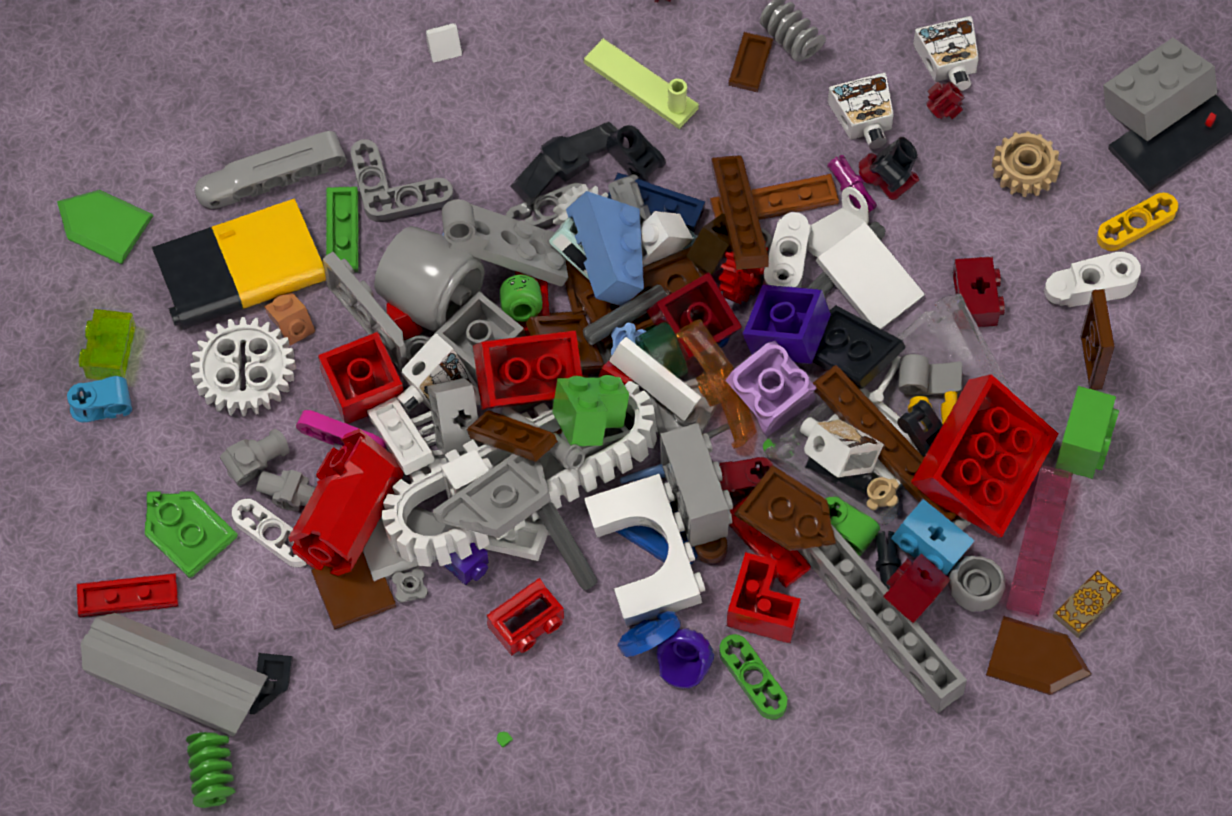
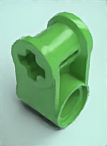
(852, 525)

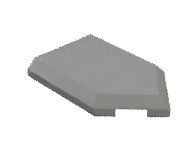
(381, 556)

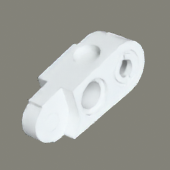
(792, 237)
(1069, 288)

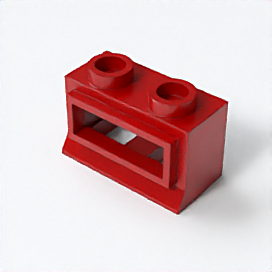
(526, 636)

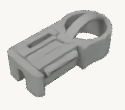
(627, 192)

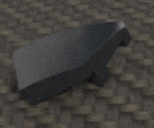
(276, 668)

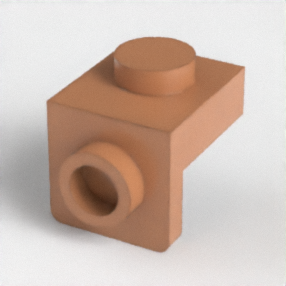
(290, 317)

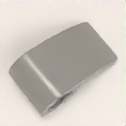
(922, 378)

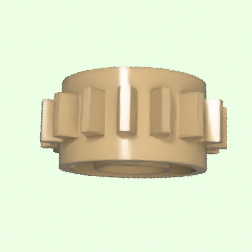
(1028, 149)

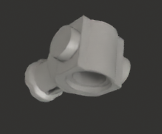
(249, 458)

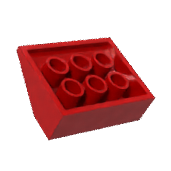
(985, 455)

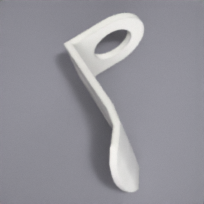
(838, 224)

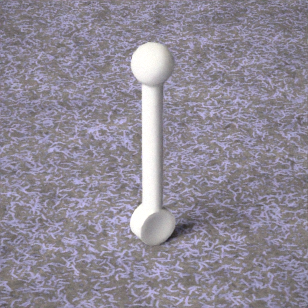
(877, 395)

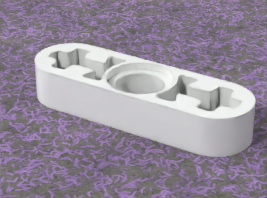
(247, 526)

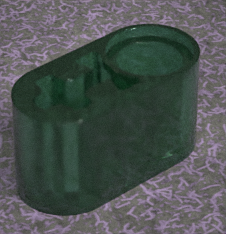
(663, 346)

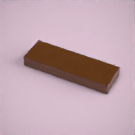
(512, 435)

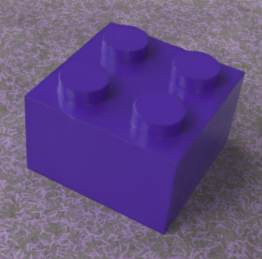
(789, 317)

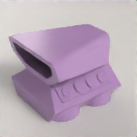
(772, 387)

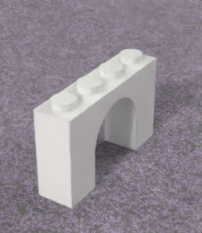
(648, 505)

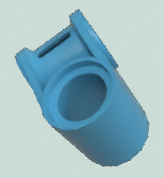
(102, 397)

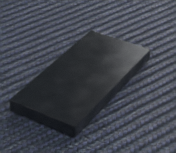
(1175, 146)

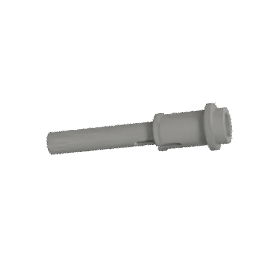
(570, 456)

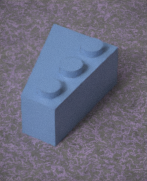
(611, 245)

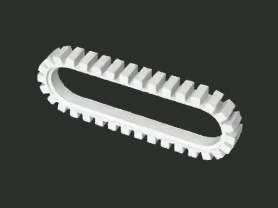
(563, 483)

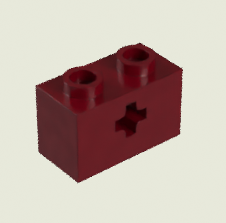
(976, 275)
(915, 587)

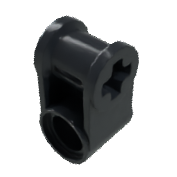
(638, 153)
(895, 163)

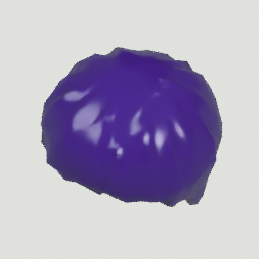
(684, 658)

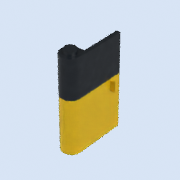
(238, 264)

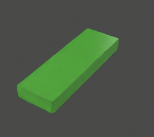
(342, 224)

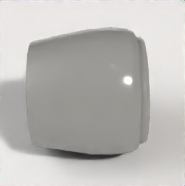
(427, 277)

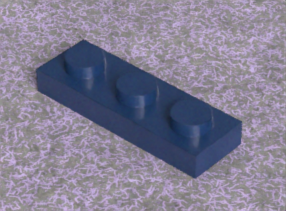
(669, 201)

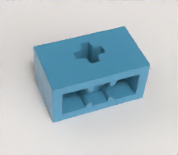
(933, 536)

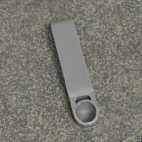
(270, 169)

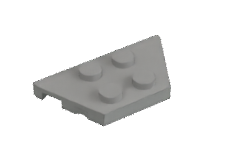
(498, 498)

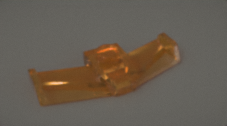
(713, 383)

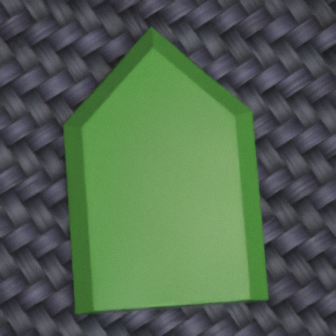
(103, 223)
(186, 529)

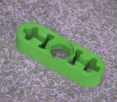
(746, 652)

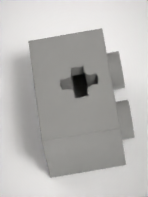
(445, 403)

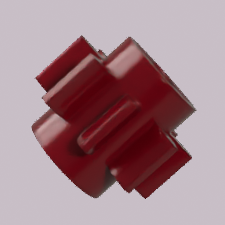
(945, 100)

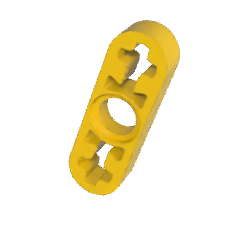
(1140, 210)

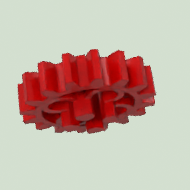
(740, 283)

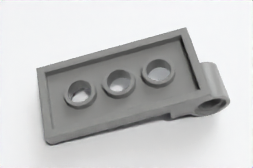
(503, 241)
(359, 301)

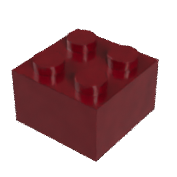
(693, 302)

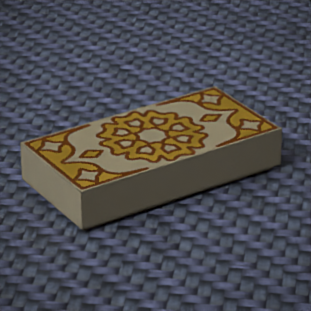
(1087, 603)

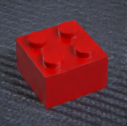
(360, 376)

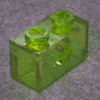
(108, 344)

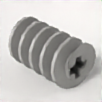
(791, 30)

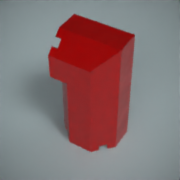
(345, 503)

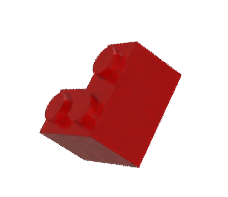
(756, 606)

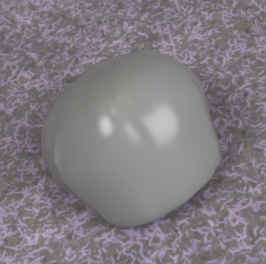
(977, 583)

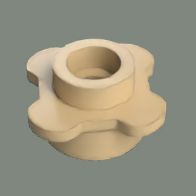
(882, 486)

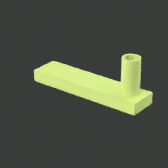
(663, 98)

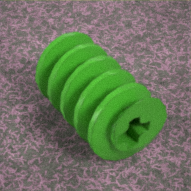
(208, 769)

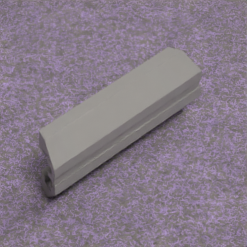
(170, 672)

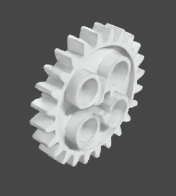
(273, 364)

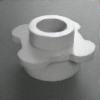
(406, 594)

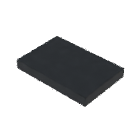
(856, 347)

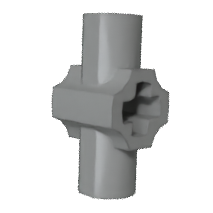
(288, 490)

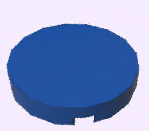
(648, 634)

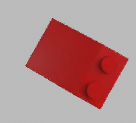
(524, 368)

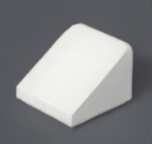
(443, 42)

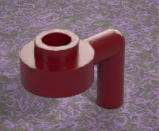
(875, 179)

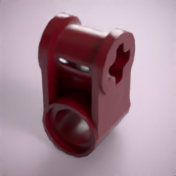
(741, 476)

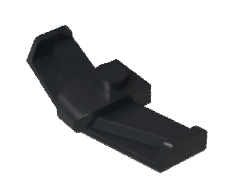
(561, 157)

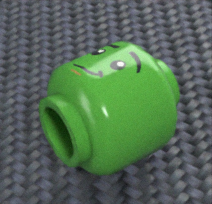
(521, 297)

